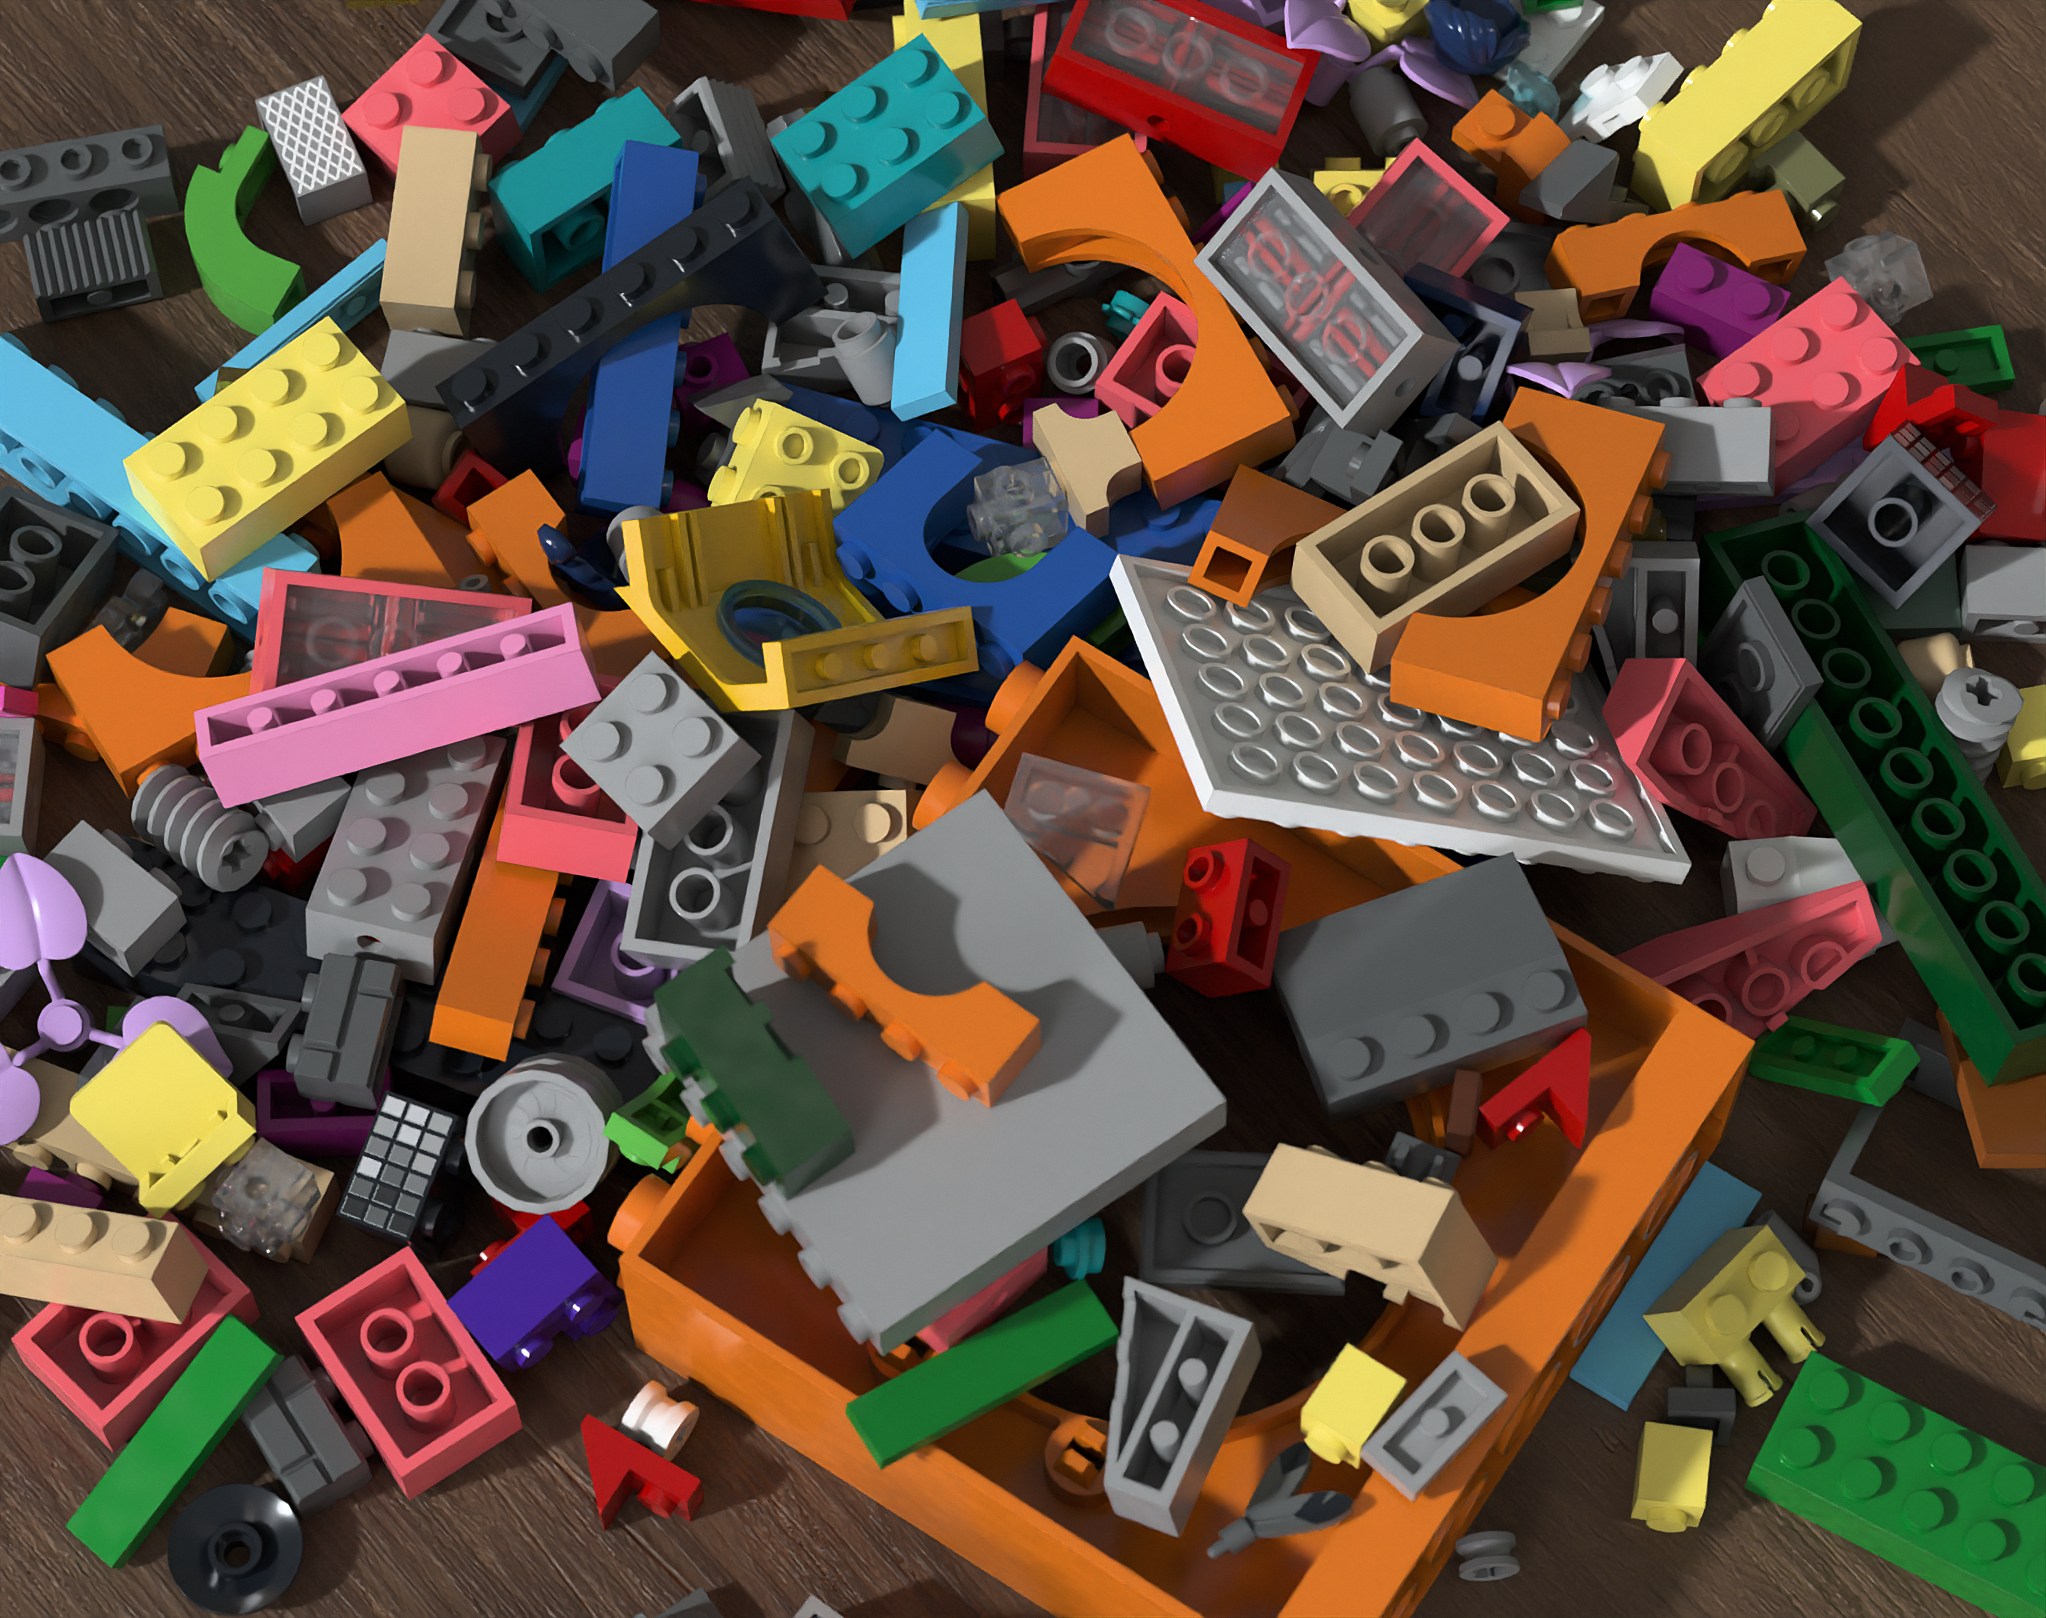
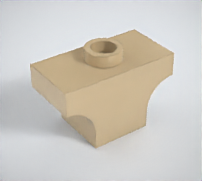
(1553, 331)
(1090, 461)
(902, 742)

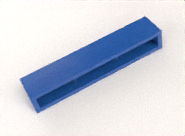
(634, 382)

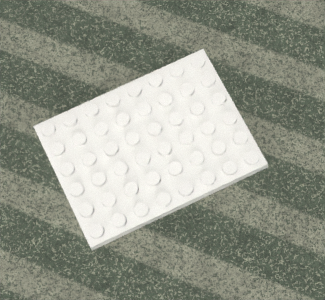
(1301, 736)

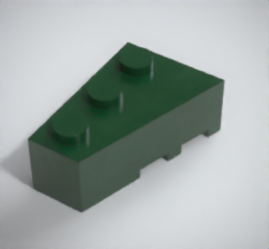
(750, 1077)

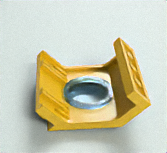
(766, 612)

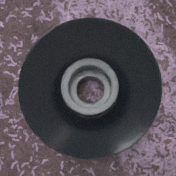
(231, 1519)

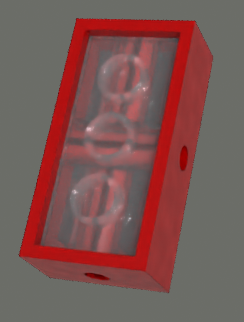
(1184, 78)

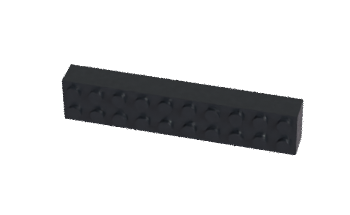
(258, 946)

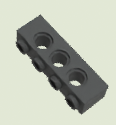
(84, 179)

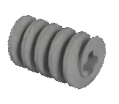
(1978, 715)
(196, 830)

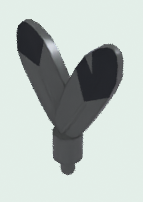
(1276, 1508)

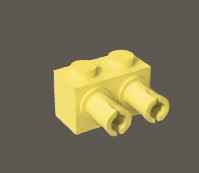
(1720, 1301)

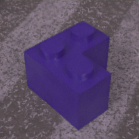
(533, 1293)

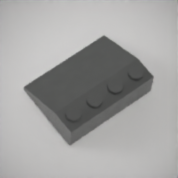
(1425, 987)

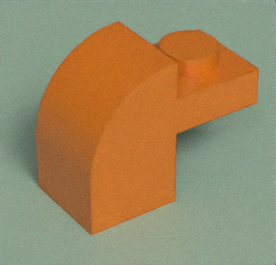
(1512, 148)

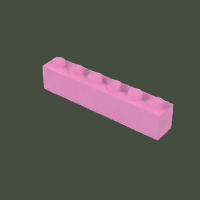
(397, 705)

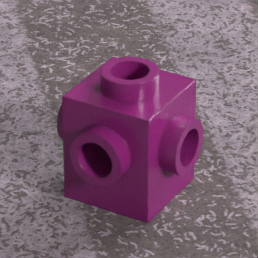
(707, 367)

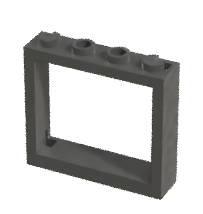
(1913, 1234)

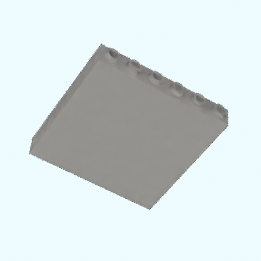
(943, 1184)

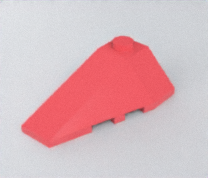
(1700, 753)
(1764, 959)

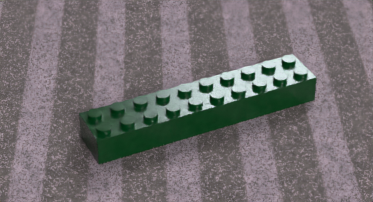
(1901, 798)

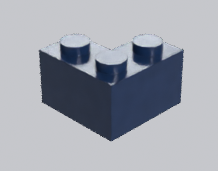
(1489, 336)

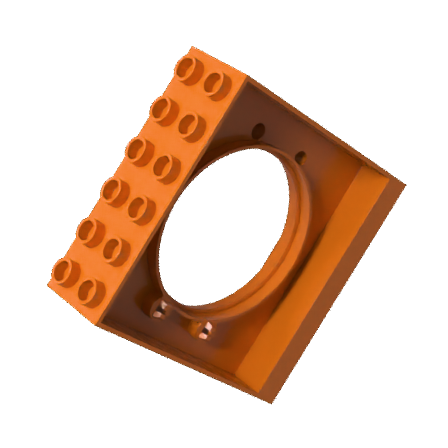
(1012, 1489)

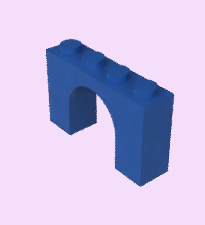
(920, 501)

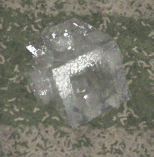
(1884, 273)
(1018, 509)
(264, 1199)

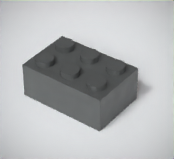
(50, 580)

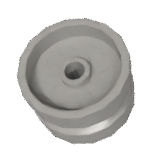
(517, 1158)

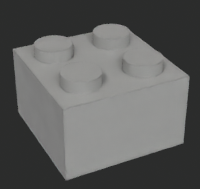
(660, 751)

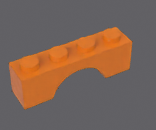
(1607, 259)
(507, 536)
(970, 1037)

